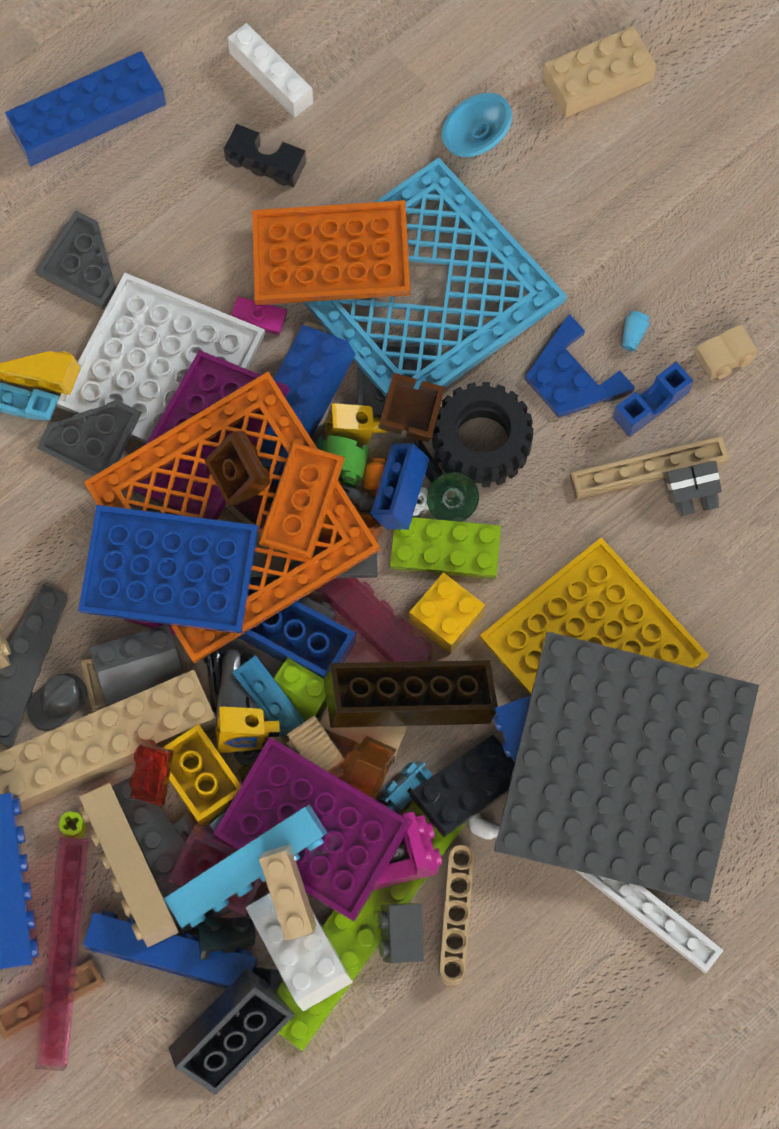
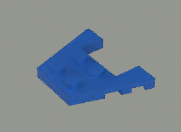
(564, 382)

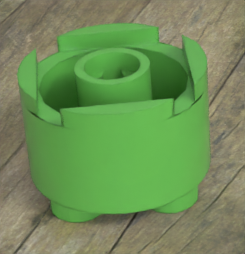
(355, 457)

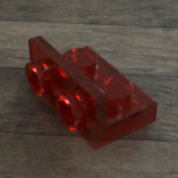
(151, 773)

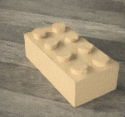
(599, 71)

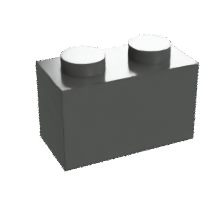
(401, 933)

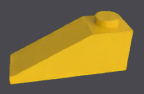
(43, 371)

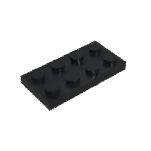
(465, 786)

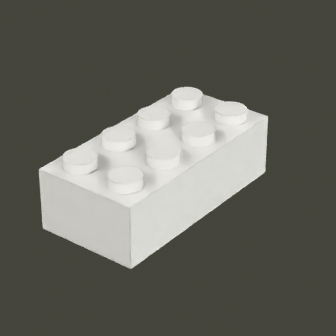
(305, 963)

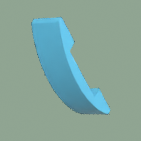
(27, 404)

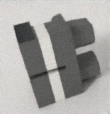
(691, 483)

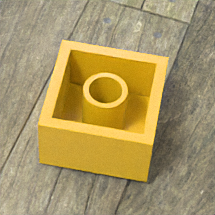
(447, 613)

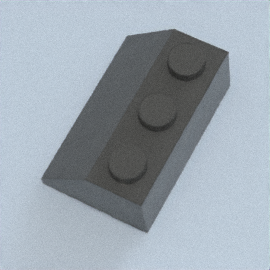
(135, 663)

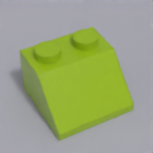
(302, 688)

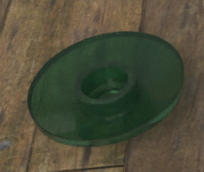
(455, 508)

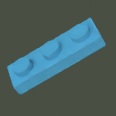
(268, 695)

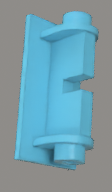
(396, 791)

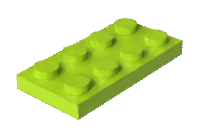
(447, 548)

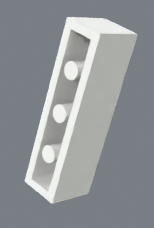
(270, 70)

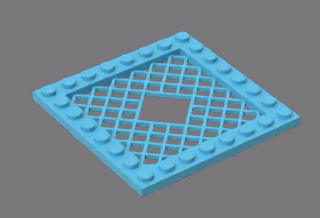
(541, 297)

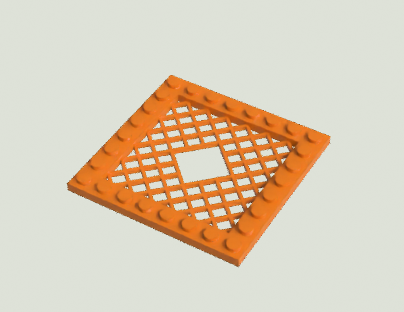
(195, 432)

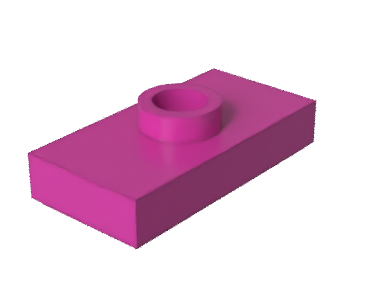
(262, 316)

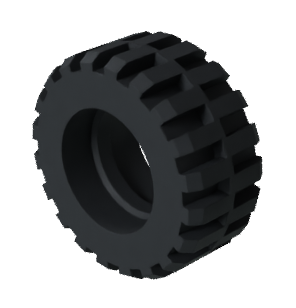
(483, 403)

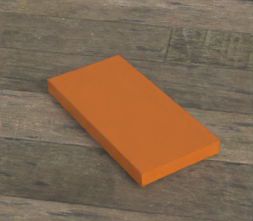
(301, 501)

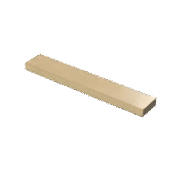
(646, 467)

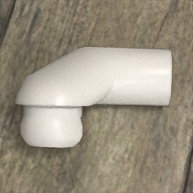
(483, 828)

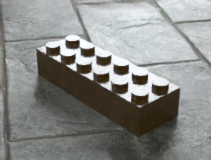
(410, 693)

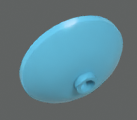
(477, 125)

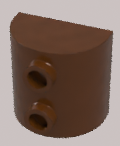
(237, 469)

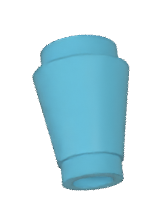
(634, 330)

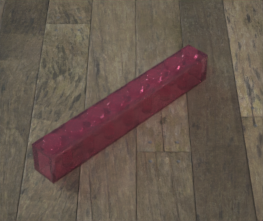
(62, 954)

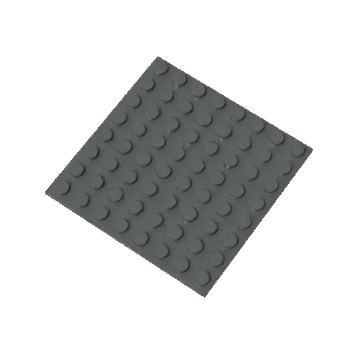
(626, 767)

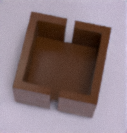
(411, 408)

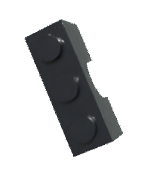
(282, 166)

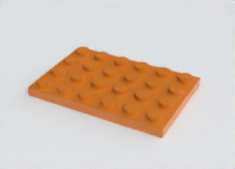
(330, 252)

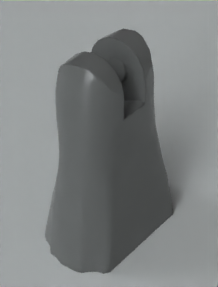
(231, 691)

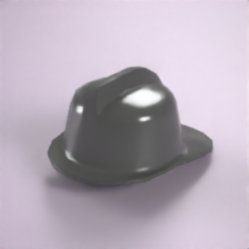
(57, 701)

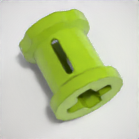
(77, 819)

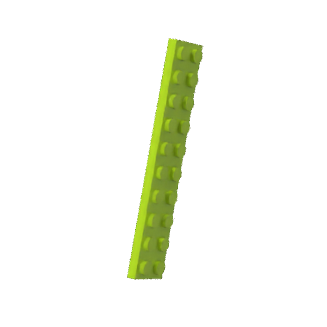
(354, 944)

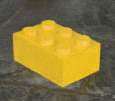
(201, 776)

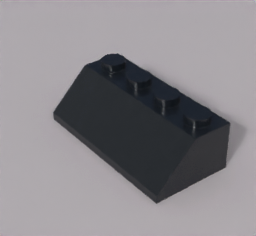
(230, 1032)

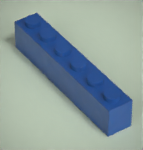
(173, 955)

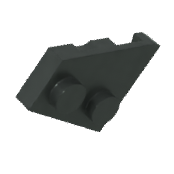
(224, 934)

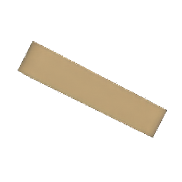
(456, 901)

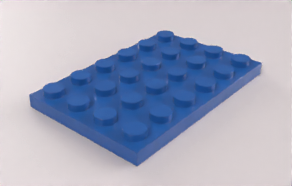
(168, 569)

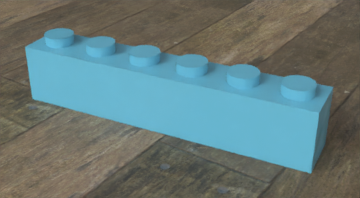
(242, 868)

